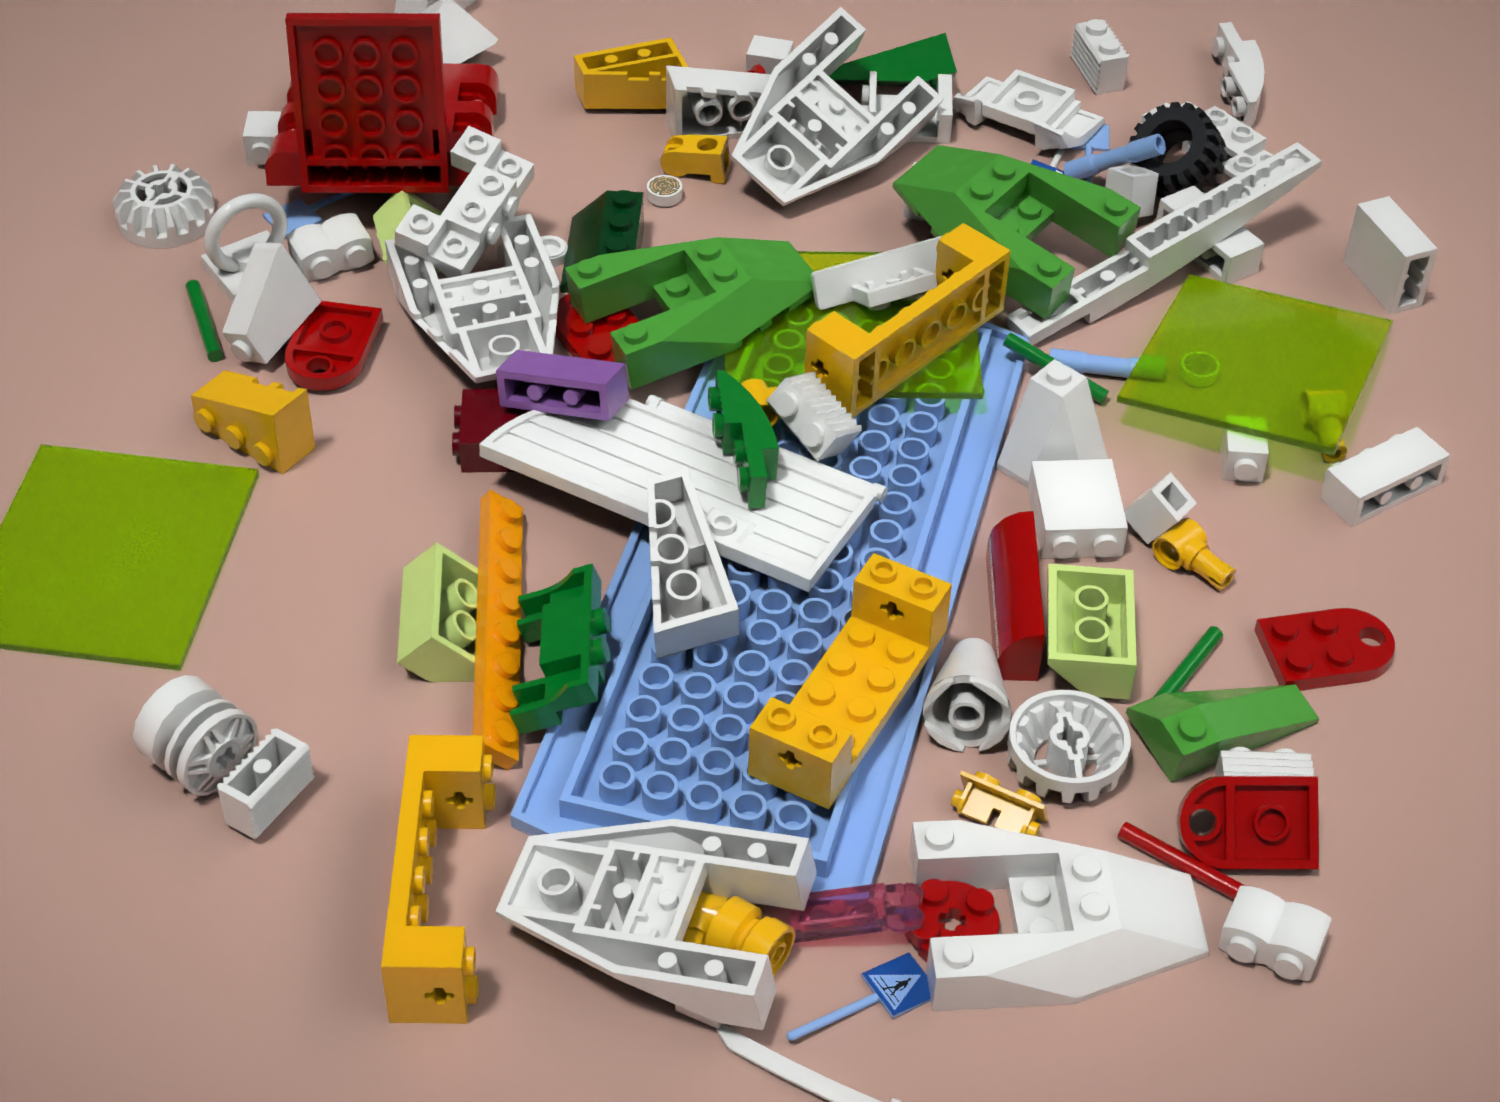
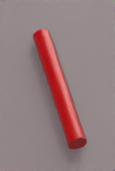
(1179, 860)

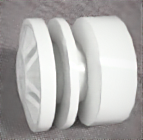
(194, 734)

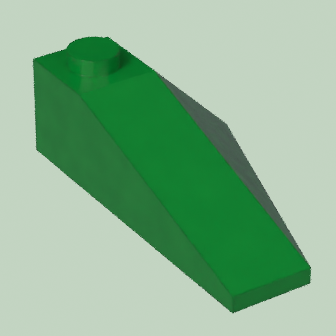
(901, 64)

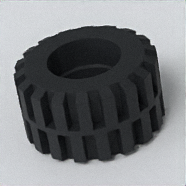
(1203, 157)

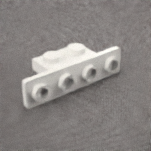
(879, 278)

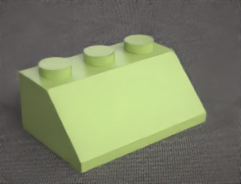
(438, 616)
(1092, 628)

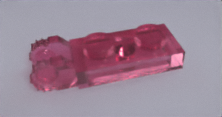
(859, 911)

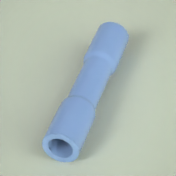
(1132, 152)
(1095, 364)

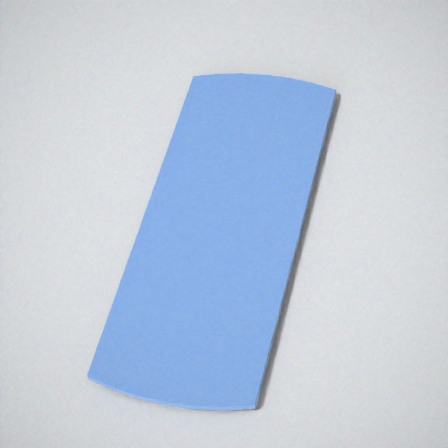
(677, 726)

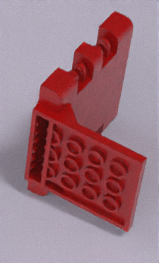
(375, 105)

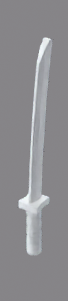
(790, 1070)

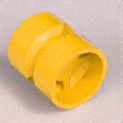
(742, 928)

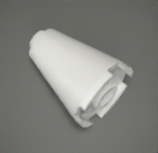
(968, 699)

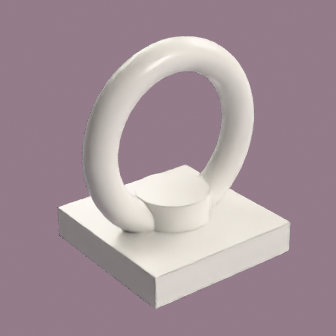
(229, 262)

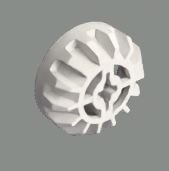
(174, 208)
(1071, 726)

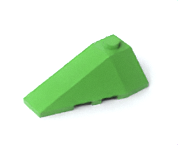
(1193, 726)

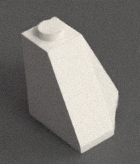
(460, 32)
(268, 304)
(1052, 423)

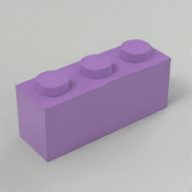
(562, 385)

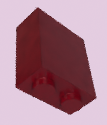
(477, 419)

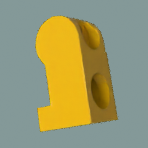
(697, 156)

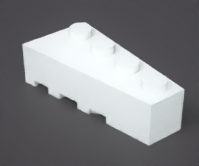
(711, 100)
(688, 579)

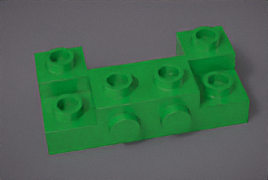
(571, 648)

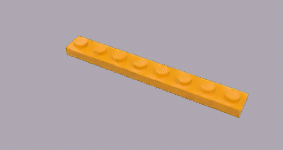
(496, 627)

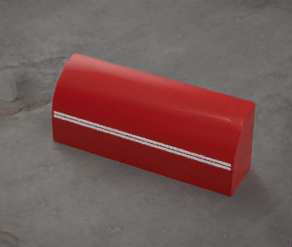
(1015, 597)

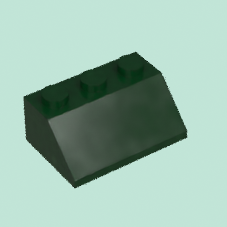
(604, 227)

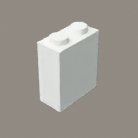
(1390, 255)
(1077, 509)

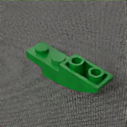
(745, 434)

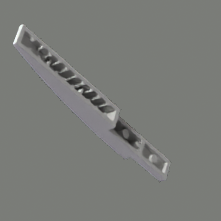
(1171, 243)

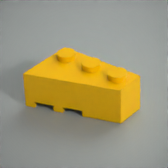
(626, 75)
(256, 418)

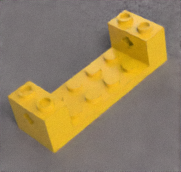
(867, 365)
(855, 686)
(431, 968)

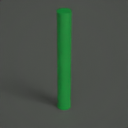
(204, 321)
(1042, 359)
(1192, 661)

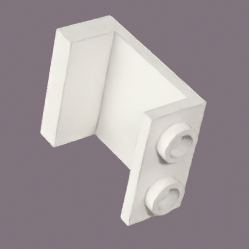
(940, 126)

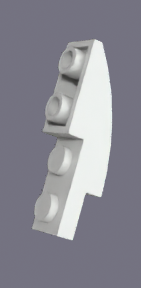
(1242, 71)

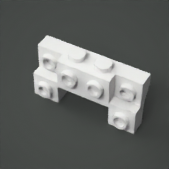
(1243, 144)
(475, 212)

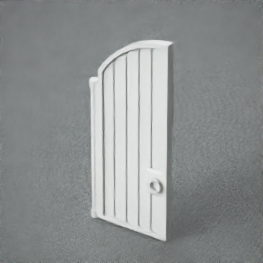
(793, 539)

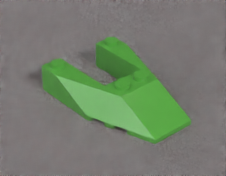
(1012, 206)
(709, 292)

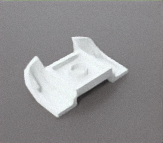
(1032, 106)

